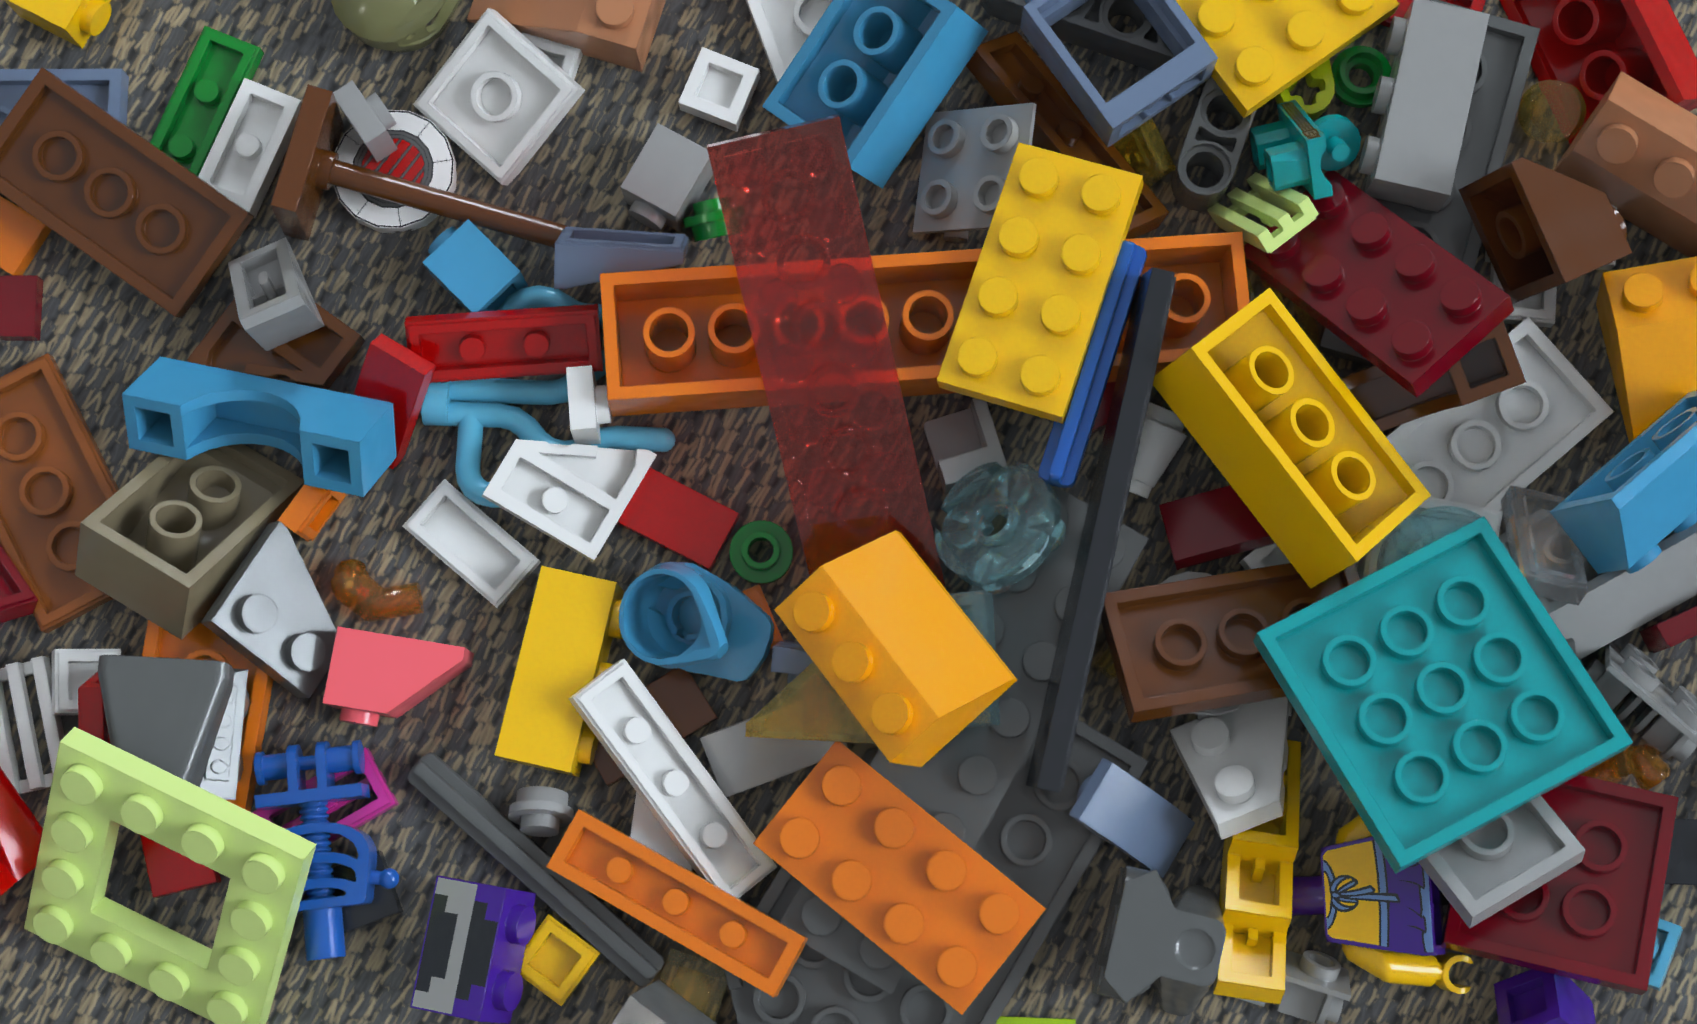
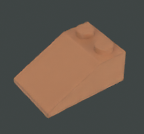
(601, 28)

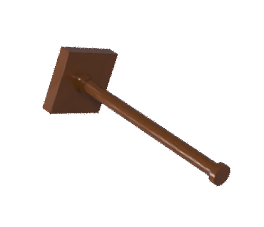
(315, 167)

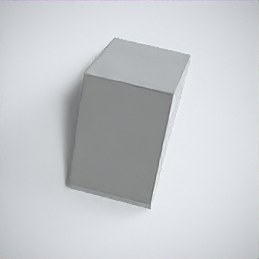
(273, 295)

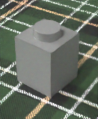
(666, 179)

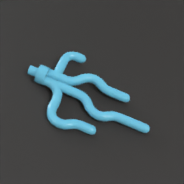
(485, 401)

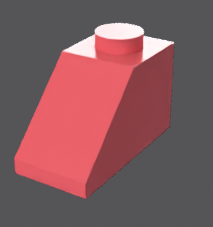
(387, 674)

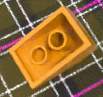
(1650, 337)

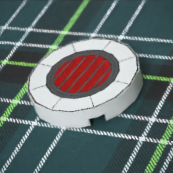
(421, 157)

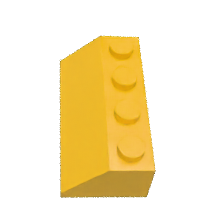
(1291, 439)

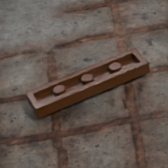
(1018, 76)

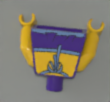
(1379, 917)

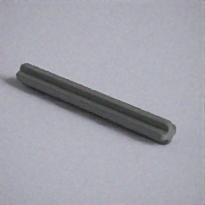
(528, 864)

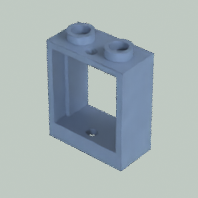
(1144, 99)

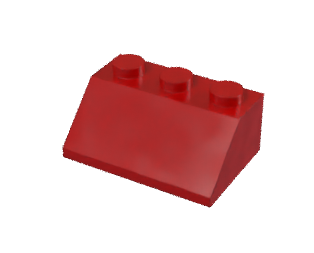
(1598, 39)

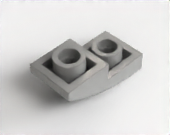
(752, 761)

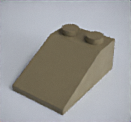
(182, 532)

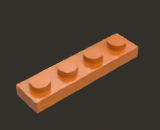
(677, 903)

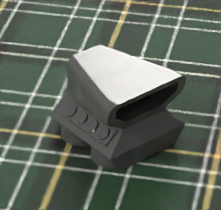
(178, 716)
(1159, 942)

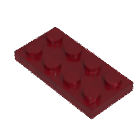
(1383, 287)

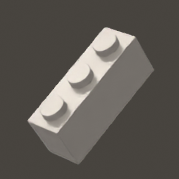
(1423, 104)

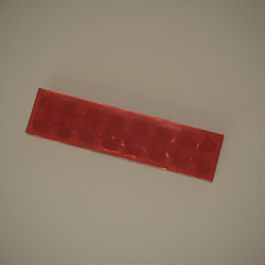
(821, 339)

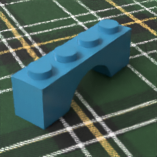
(195, 407)

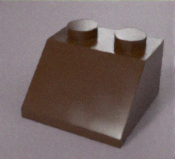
(1542, 227)

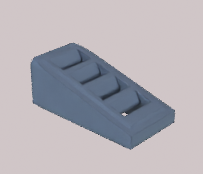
(590, 251)

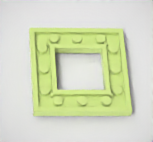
(267, 866)

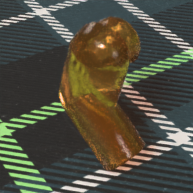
(369, 599)
(1639, 760)

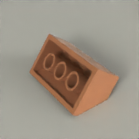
(1643, 159)

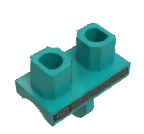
(1299, 148)

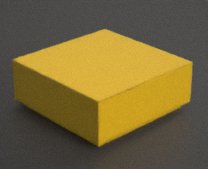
(557, 960)

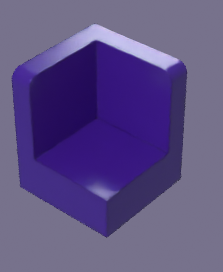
(1542, 999)

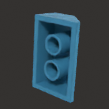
(880, 71)
(1637, 495)

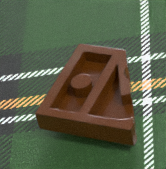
(307, 360)

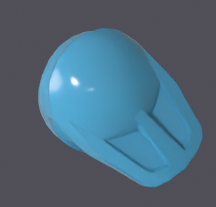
(717, 625)

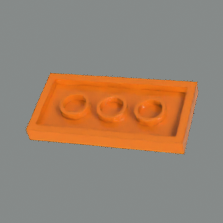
(899, 876)

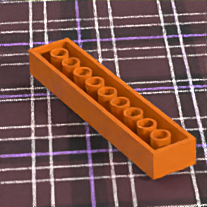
(688, 346)

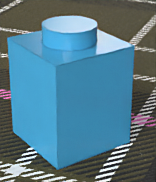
(472, 268)

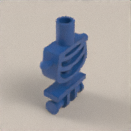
(323, 910)

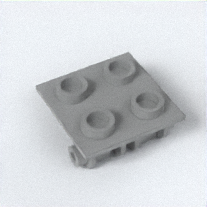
(967, 167)
(1632, 670)

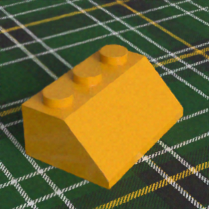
(895, 648)

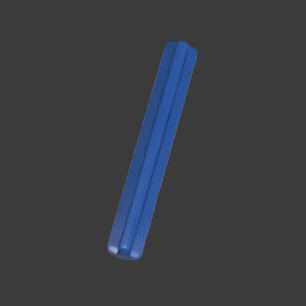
(1069, 440)

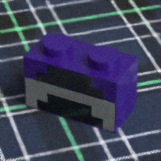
(474, 950)

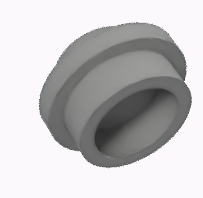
(541, 811)

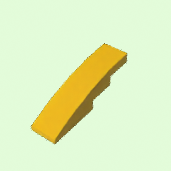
(1258, 899)

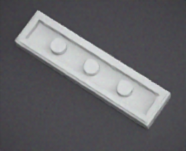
(671, 780)

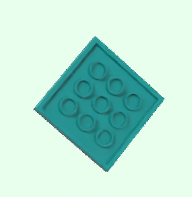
(1441, 693)

